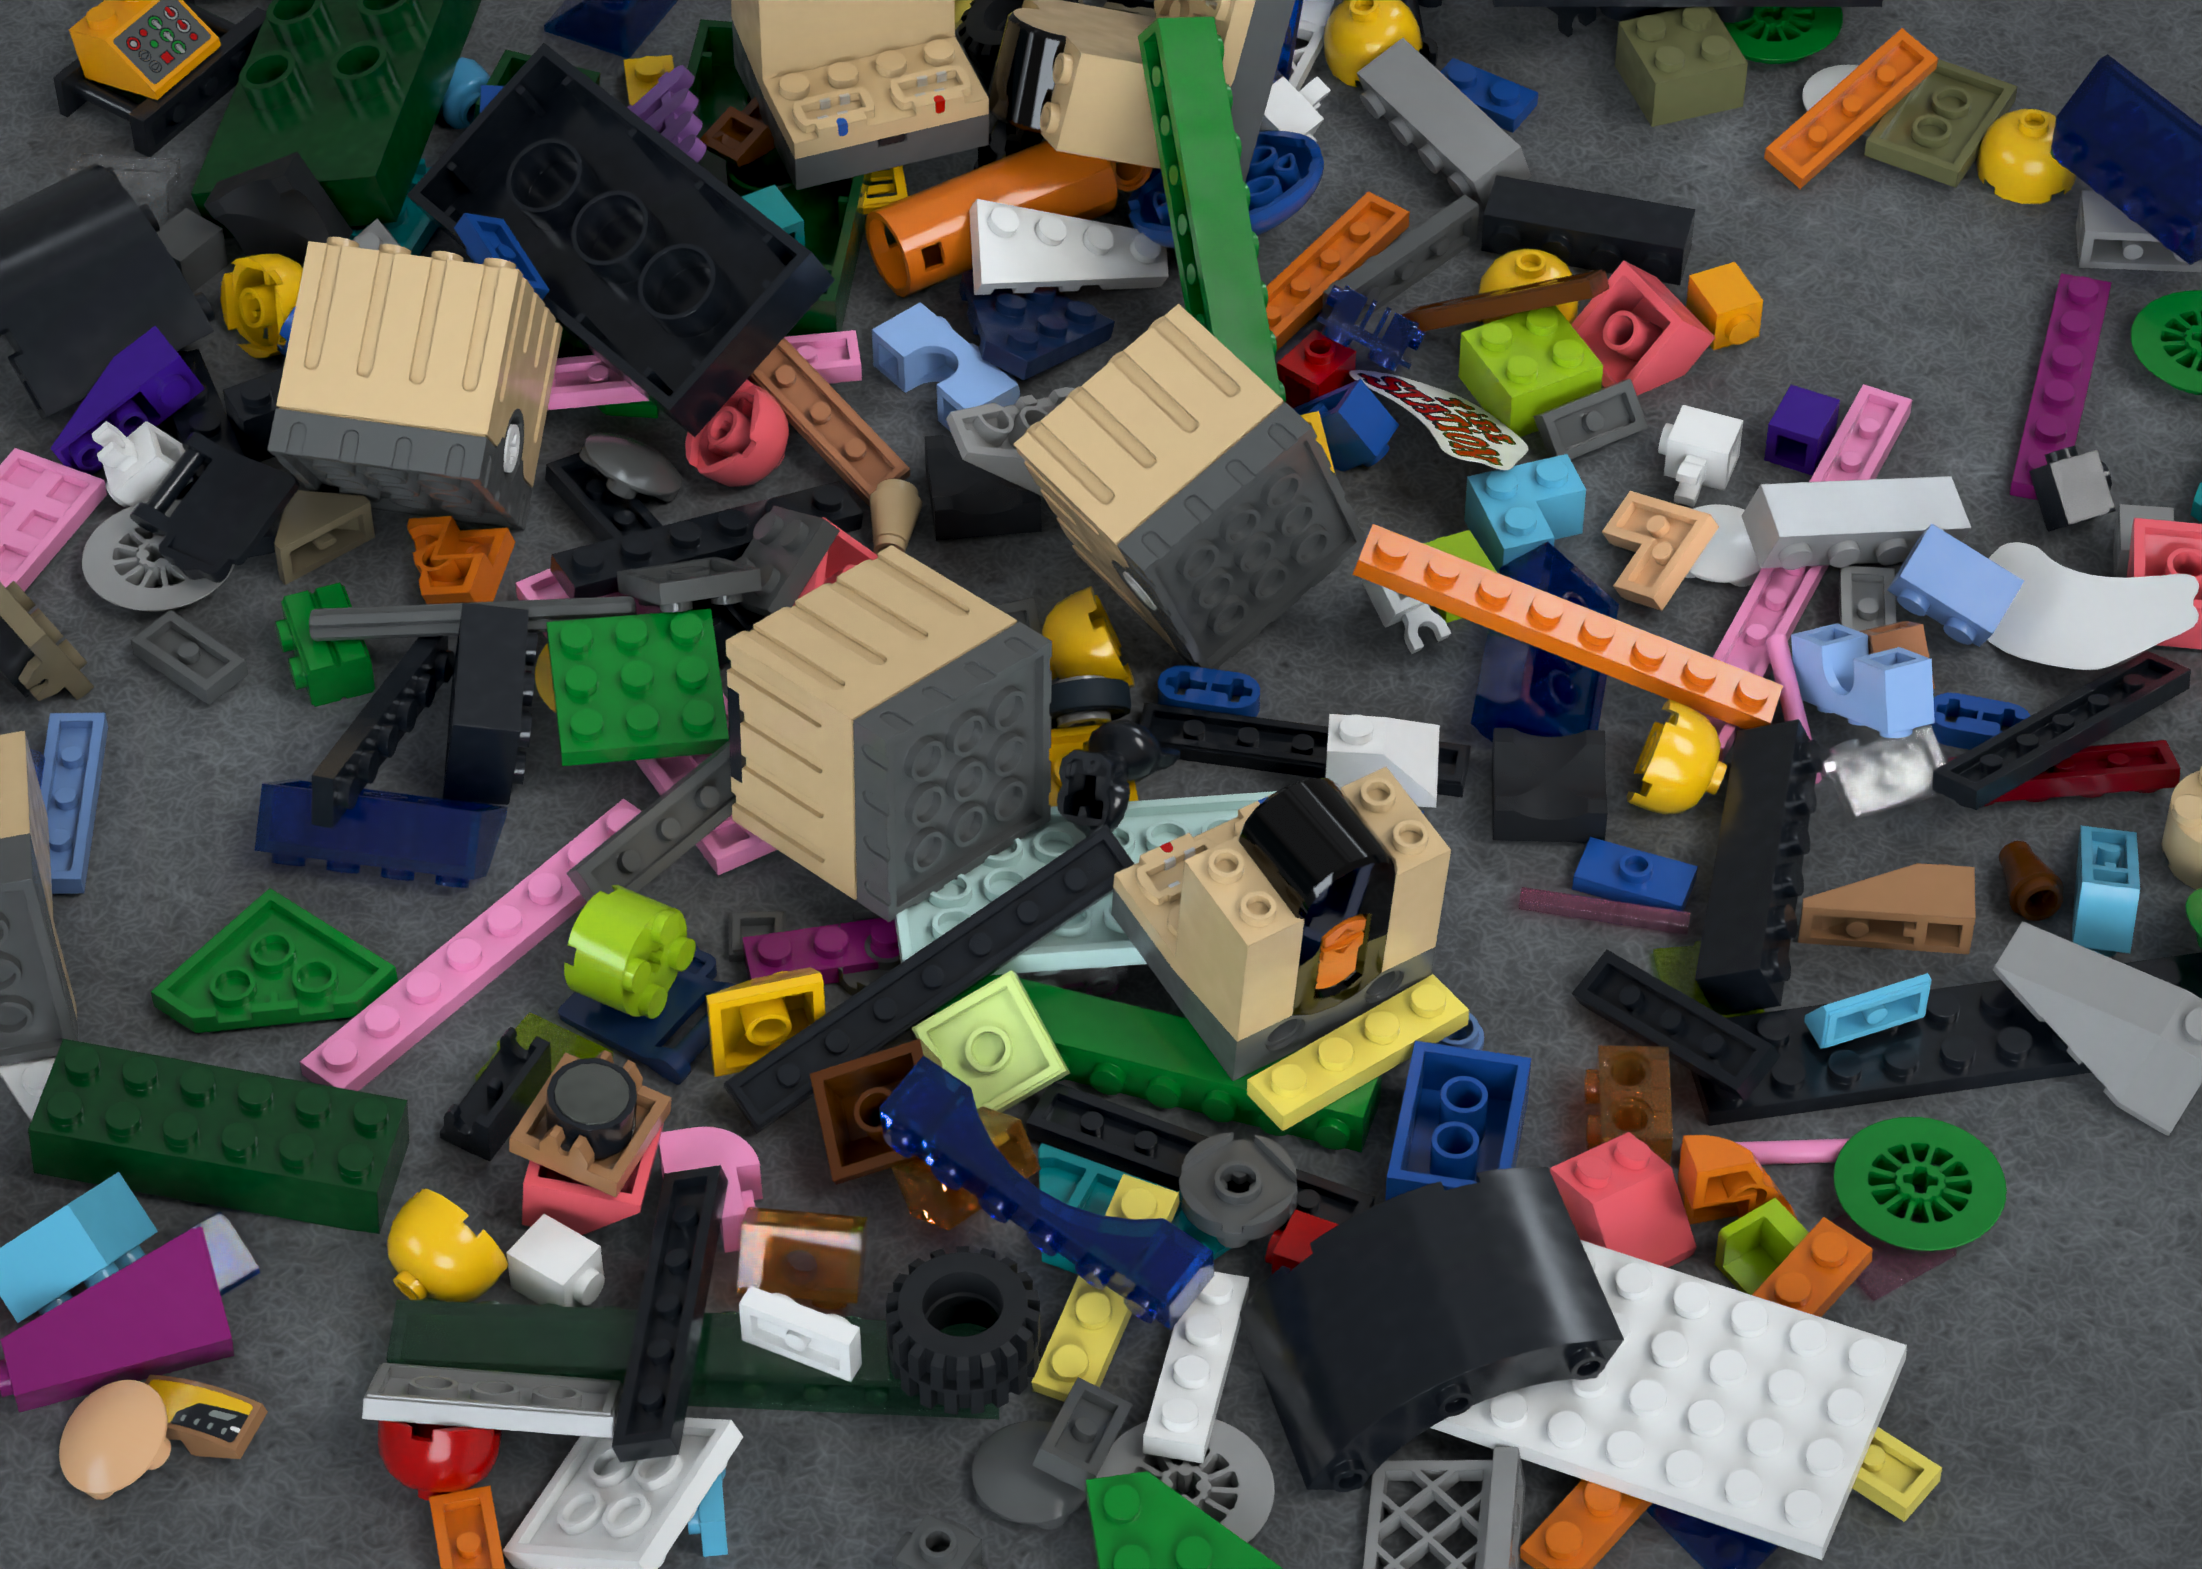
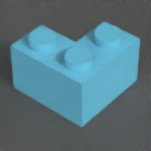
(1524, 507)
(73, 1246)

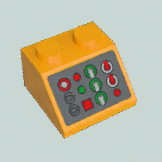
(142, 44)

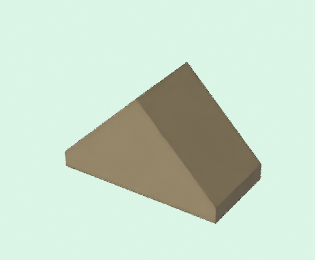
(319, 529)

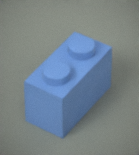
(1954, 586)

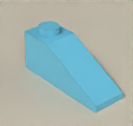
(2106, 890)

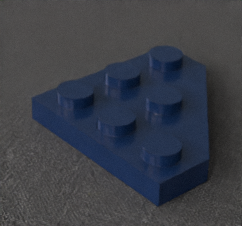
(1032, 329)

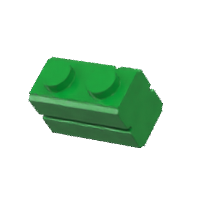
(323, 667)

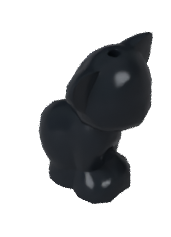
(1097, 777)

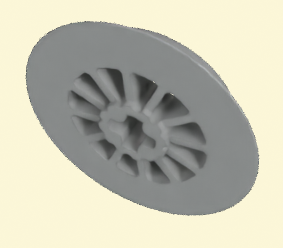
(123, 570)
(1229, 1450)

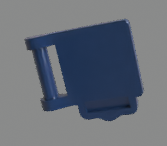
(644, 1037)

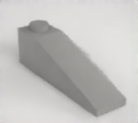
(988, 433)
(2116, 1020)

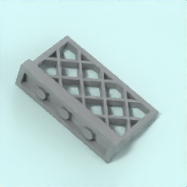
(1498, 1504)

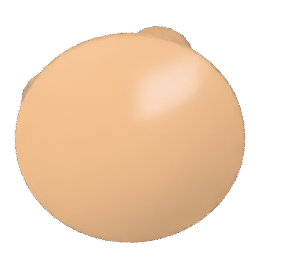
(114, 1438)

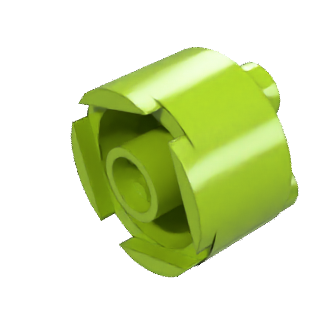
(628, 951)

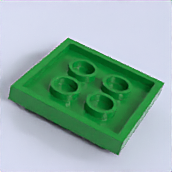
(636, 687)

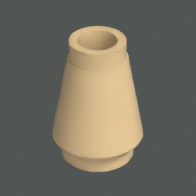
(894, 514)

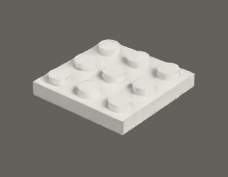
(622, 1512)

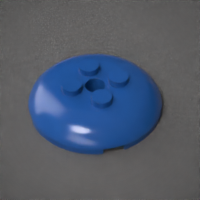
(1280, 182)

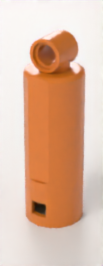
(935, 223)

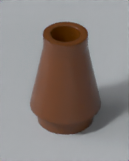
(2030, 883)

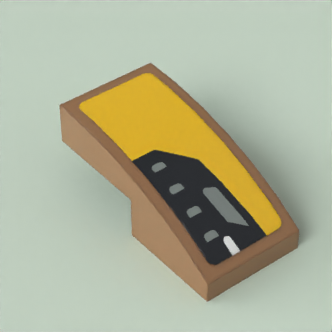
(208, 1417)

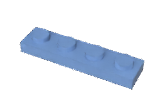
(71, 793)

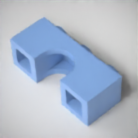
(924, 349)
(1874, 690)

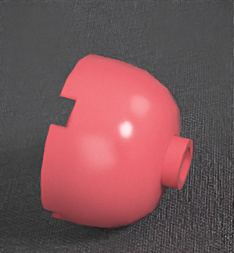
(741, 439)

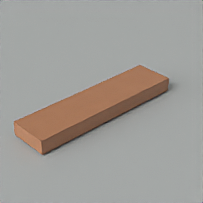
(828, 421)

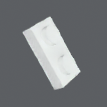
(800, 1333)

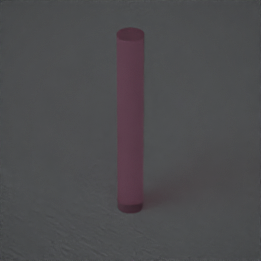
(1604, 910)

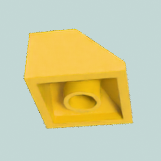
(761, 1015)

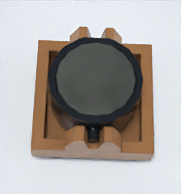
(591, 1121)

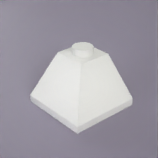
(1369, 743)

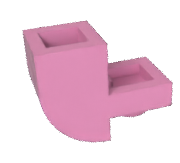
(713, 1147)

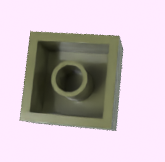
(1680, 64)

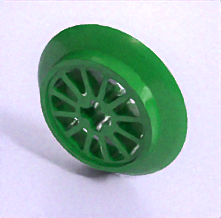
(1786, 33)
(2169, 339)
(1961, 1193)

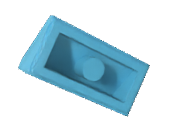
(1869, 1012)

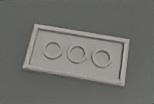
(493, 1400)

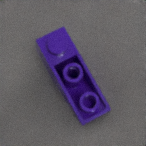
(137, 386)

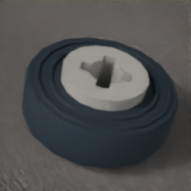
(1088, 701)

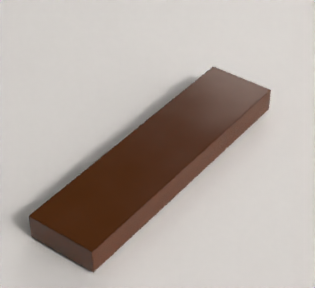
(1509, 300)

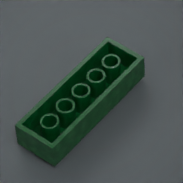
(220, 1136)

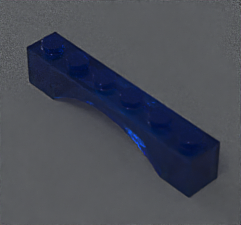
(1142, 1260)

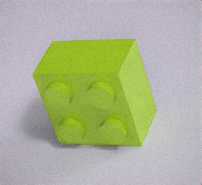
(1527, 366)

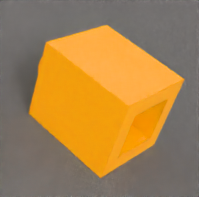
(1725, 304)

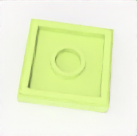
(995, 1044)

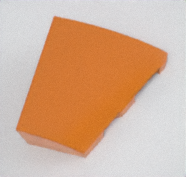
(458, 562)
(1722, 1180)

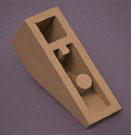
(1900, 910)

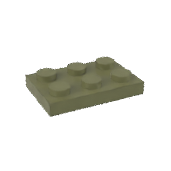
(1941, 123)

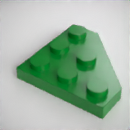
(273, 970)
(1151, 1526)

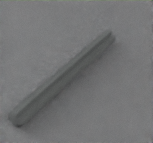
(444, 619)

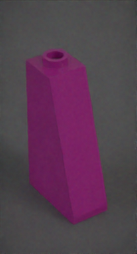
(133, 1324)

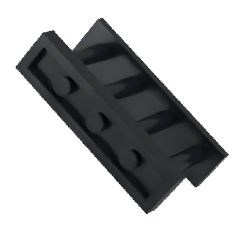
(160, 120)

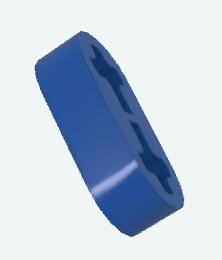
(1209, 690)
(1976, 719)

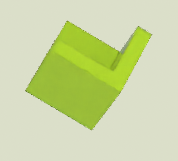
(1757, 1245)

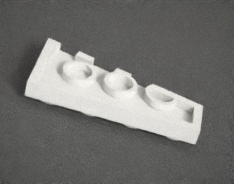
(1047, 249)

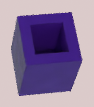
(1801, 429)

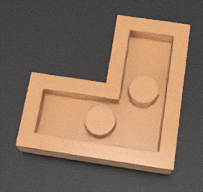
(1665, 543)

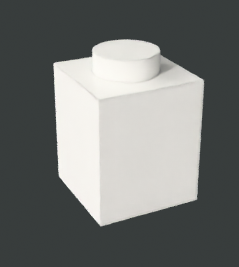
(556, 1265)

